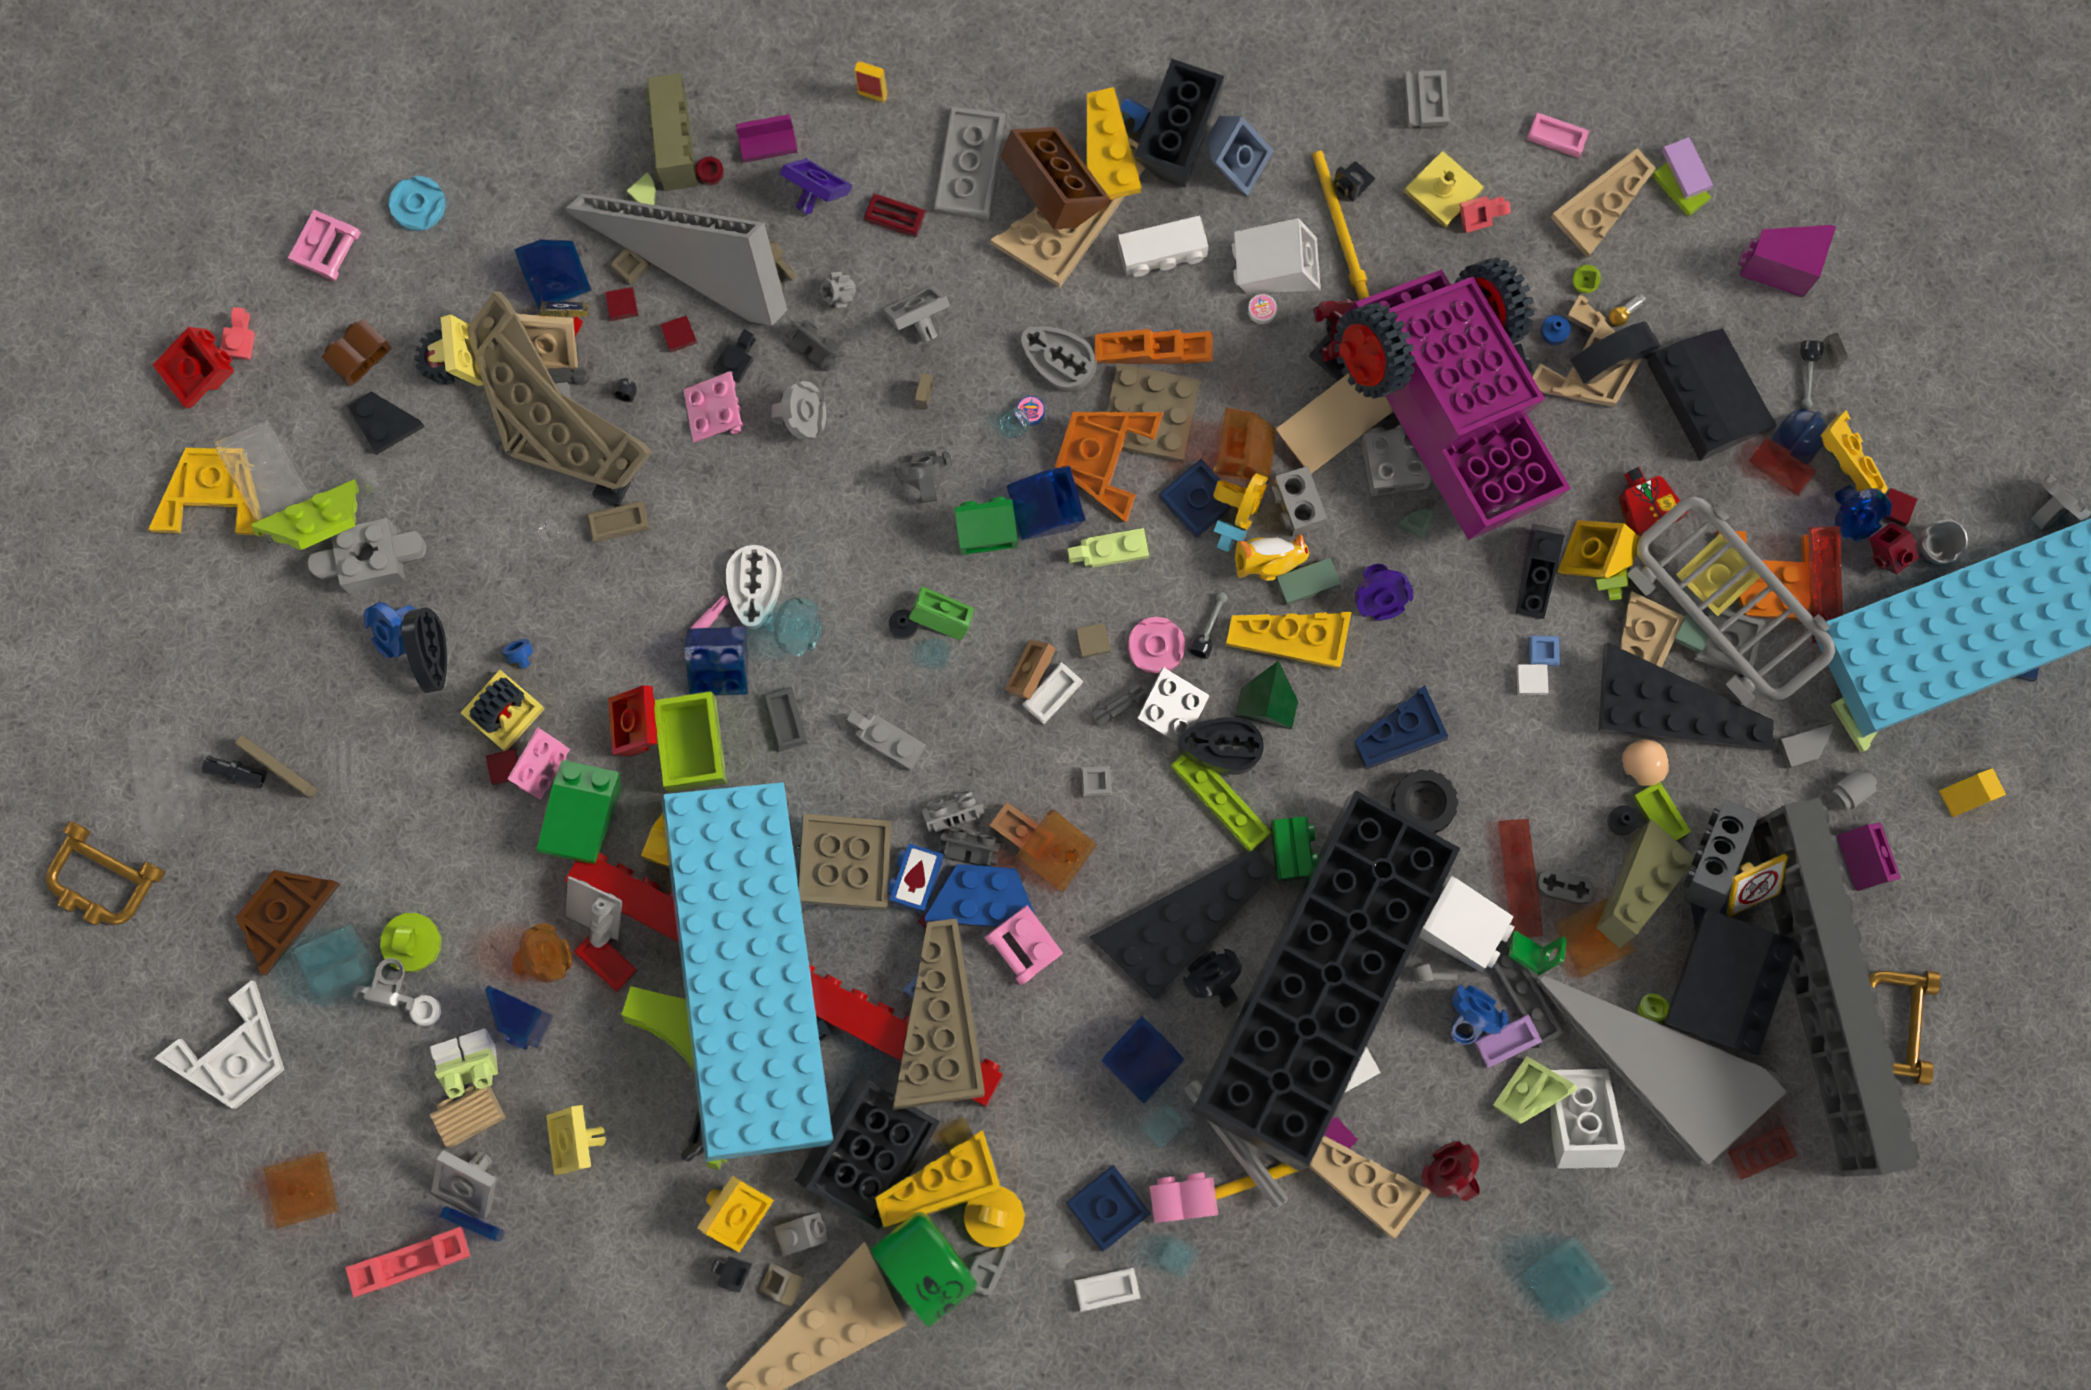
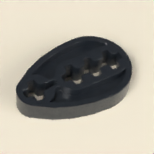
(425, 648)
(1226, 729)

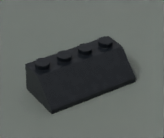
(1179, 122)

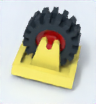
(448, 354)
(502, 710)

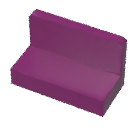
(766, 138)
(1868, 856)

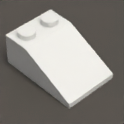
(1587, 1122)

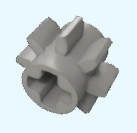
(838, 289)

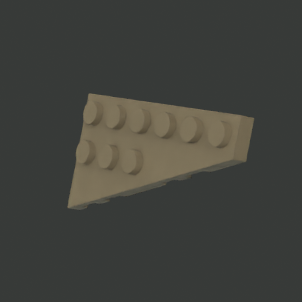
(940, 1042)

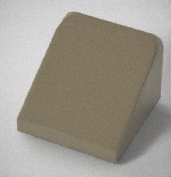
(781, 1284)

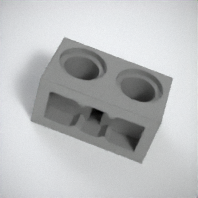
(1305, 500)

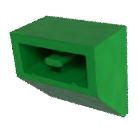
(986, 526)

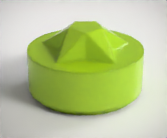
(1586, 278)
(1653, 1008)

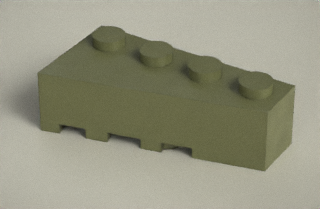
(671, 132)
(1646, 879)

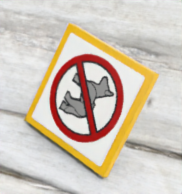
(1756, 884)

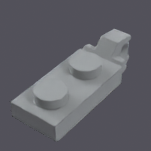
(887, 739)

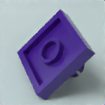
(815, 183)

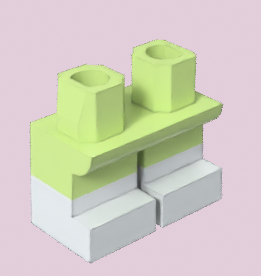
(465, 1062)

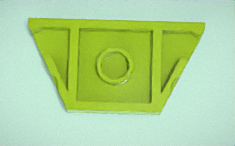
(313, 519)

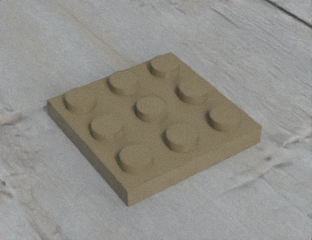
(1156, 391)
(844, 861)

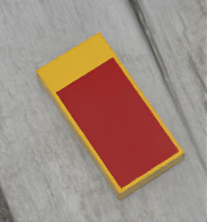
(870, 81)

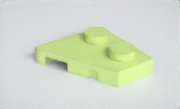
(1532, 1091)

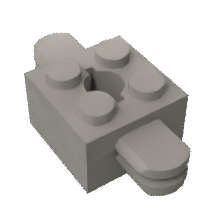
(375, 564)

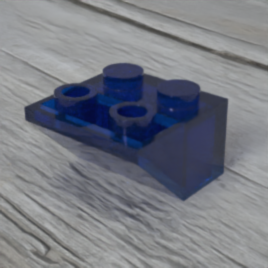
(1046, 503)
(717, 660)
(1142, 1059)

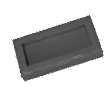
(785, 719)

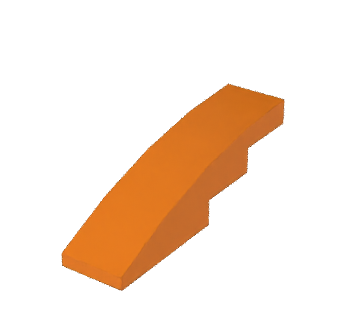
(1153, 347)

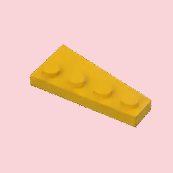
(1108, 146)
(1303, 638)
(949, 1181)

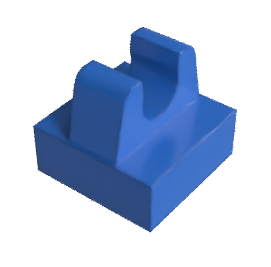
(1136, 111)

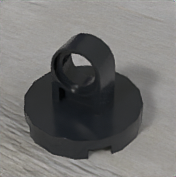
(1214, 976)

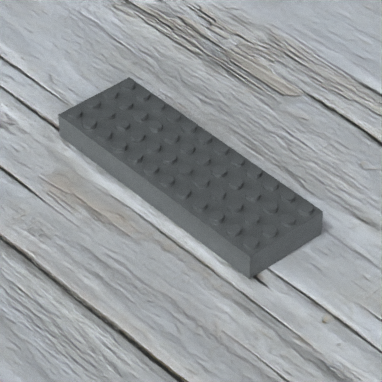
(1836, 994)

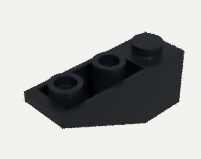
(1539, 570)

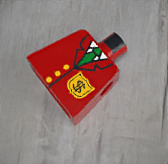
(1646, 501)

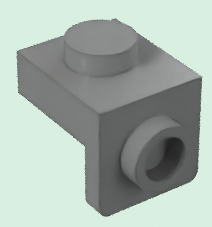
(801, 1234)

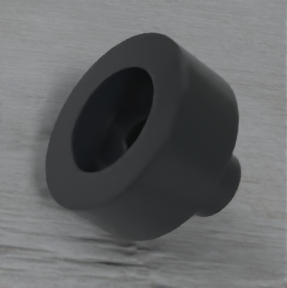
(902, 630)
(1617, 823)

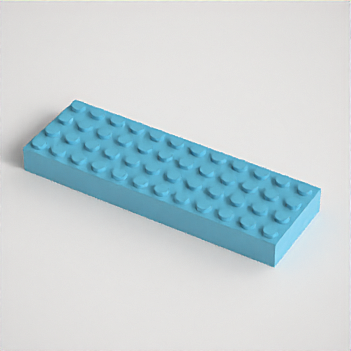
(1965, 630)
(745, 972)

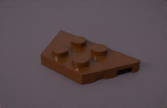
(281, 913)

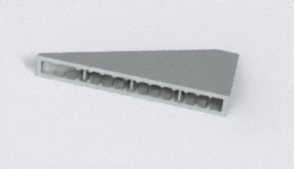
(709, 252)
(1687, 1084)

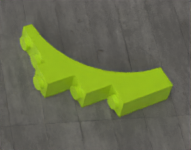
(666, 1019)

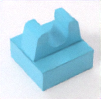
(1229, 534)

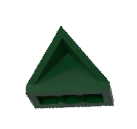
(1268, 699)

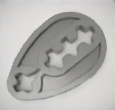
(1071, 346)

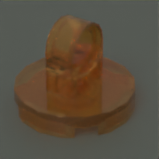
(542, 954)

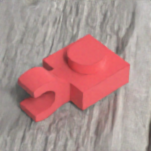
(1479, 212)
(238, 340)

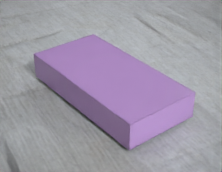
(1687, 167)
(1512, 1040)

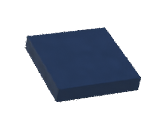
(1193, 500)
(1108, 1208)

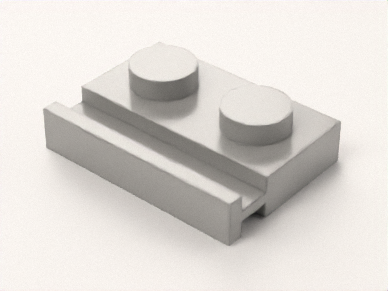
(1426, 99)

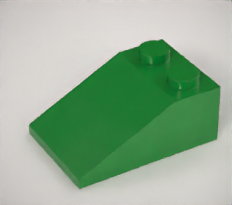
(579, 811)

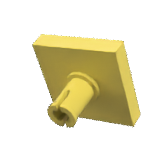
(1442, 188)
(1718, 574)
(571, 1140)

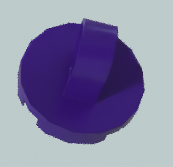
(1383, 592)

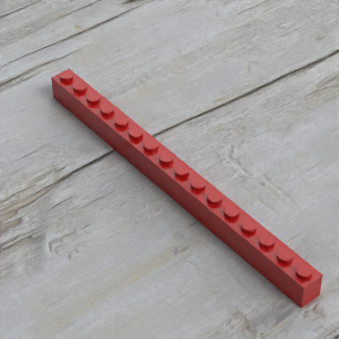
(832, 1003)

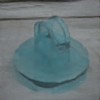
(795, 626)

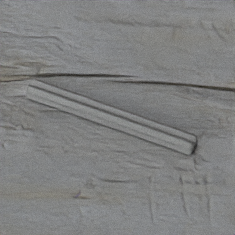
(1244, 1156)

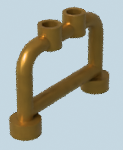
(94, 912)
(1926, 984)

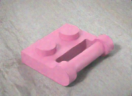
(316, 241)
(1032, 939)

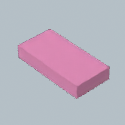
(1557, 135)

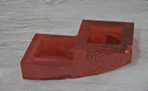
(1782, 467)

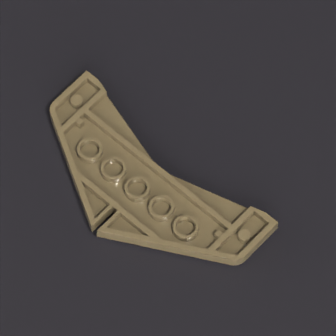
(528, 404)

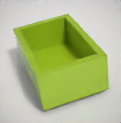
(690, 742)

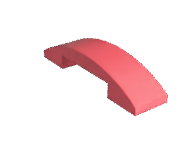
(408, 1262)

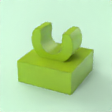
(1614, 584)

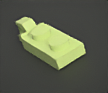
(1110, 549)

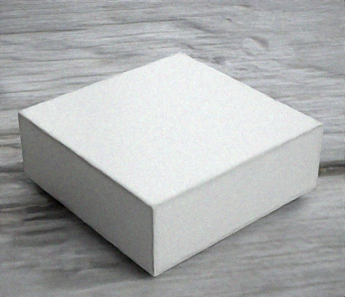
(1532, 679)

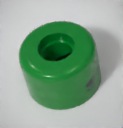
(924, 1268)

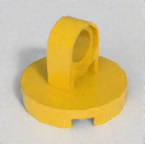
(1245, 499)
(994, 1218)

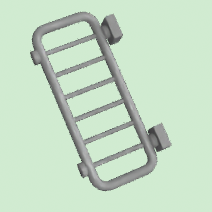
(1752, 680)

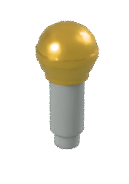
(1620, 315)

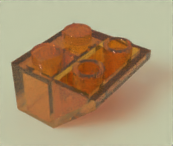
(1244, 445)

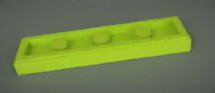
(1222, 802)

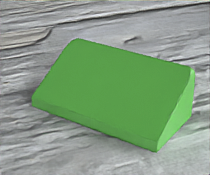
(941, 613)

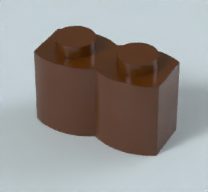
(356, 351)

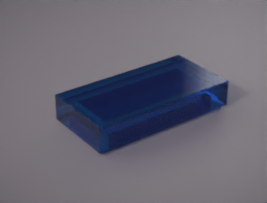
(472, 1223)

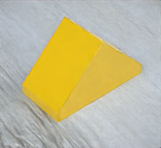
(1972, 792)

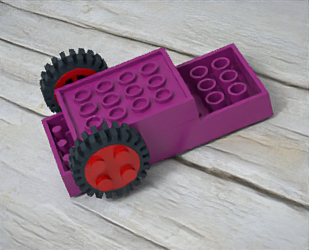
(1458, 387)

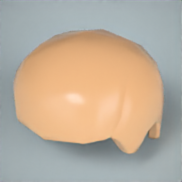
(1645, 762)

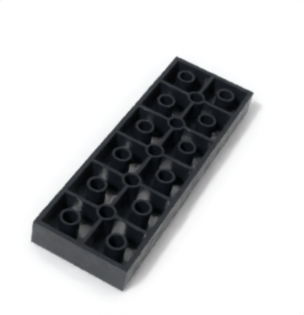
(1326, 981)

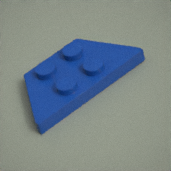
(980, 896)

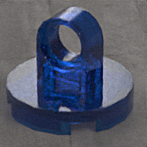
(1861, 512)

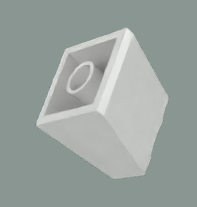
(1276, 258)
(1467, 926)

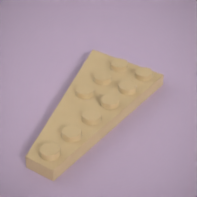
(1051, 251)
(833, 1323)

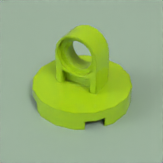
(411, 940)

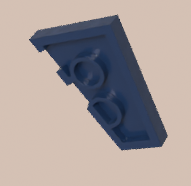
(1404, 731)

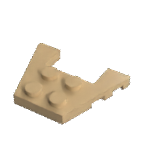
(1605, 391)

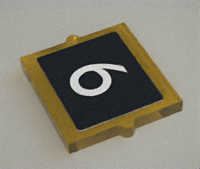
(564, 308)

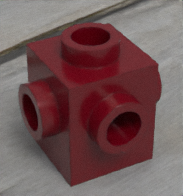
(1893, 548)

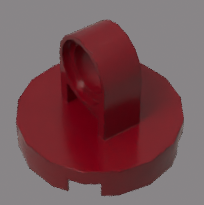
(1453, 1171)

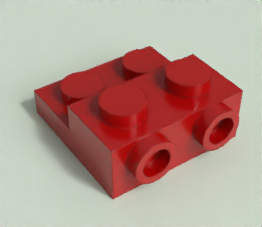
(194, 365)
(632, 721)

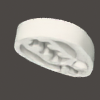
(738, 579)

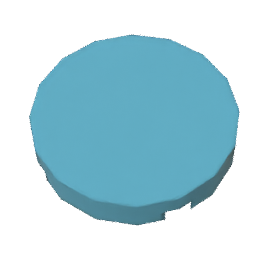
(417, 203)

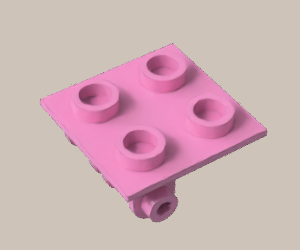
(713, 407)
(538, 764)

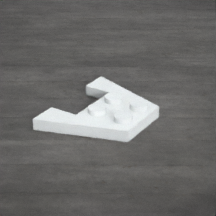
(238, 1063)

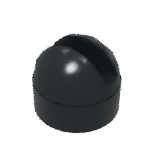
(622, 388)

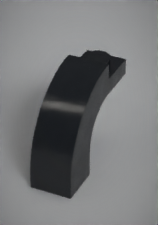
(1615, 351)

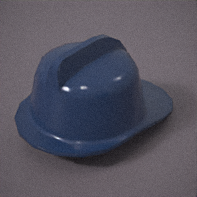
(1801, 434)

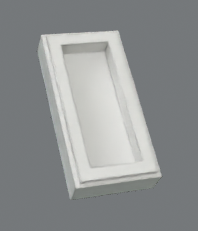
(1052, 693)
(1107, 1289)

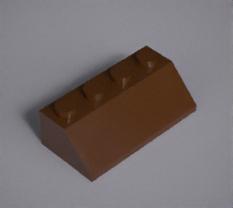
(1053, 176)

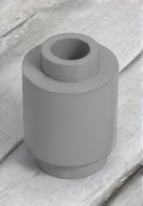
(1854, 789)

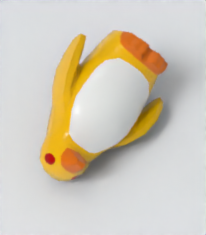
(1269, 556)

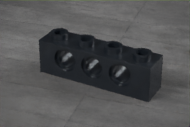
(1721, 856)

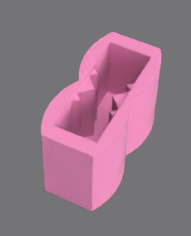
(1183, 1199)

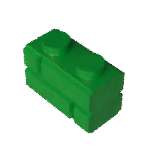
(1292, 848)

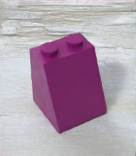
(1787, 257)

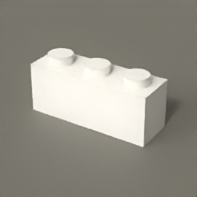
(1163, 246)

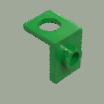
(1535, 956)

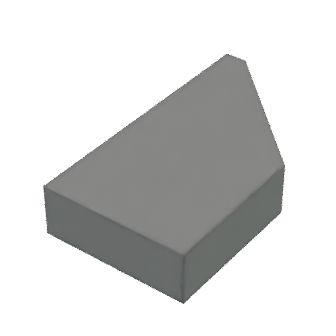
(1805, 746)
(989, 1267)

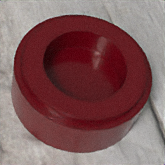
(709, 170)

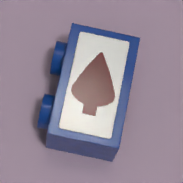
(916, 878)

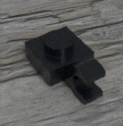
(737, 358)

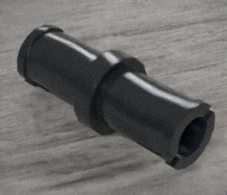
(234, 771)

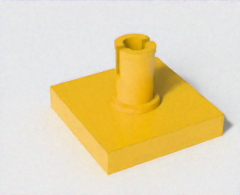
(734, 1213)

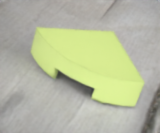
(643, 190)

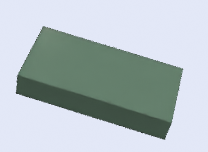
(1308, 581)

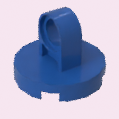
(387, 628)
(1478, 1010)

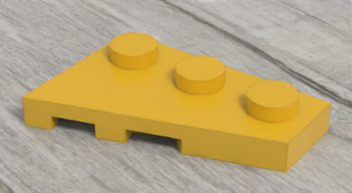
(1848, 451)

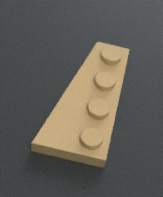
(1599, 205)
(1649, 629)
(1374, 1190)

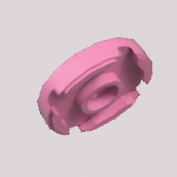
(1158, 652)

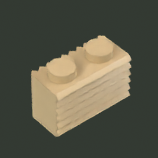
(467, 1115)

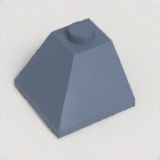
(1238, 151)

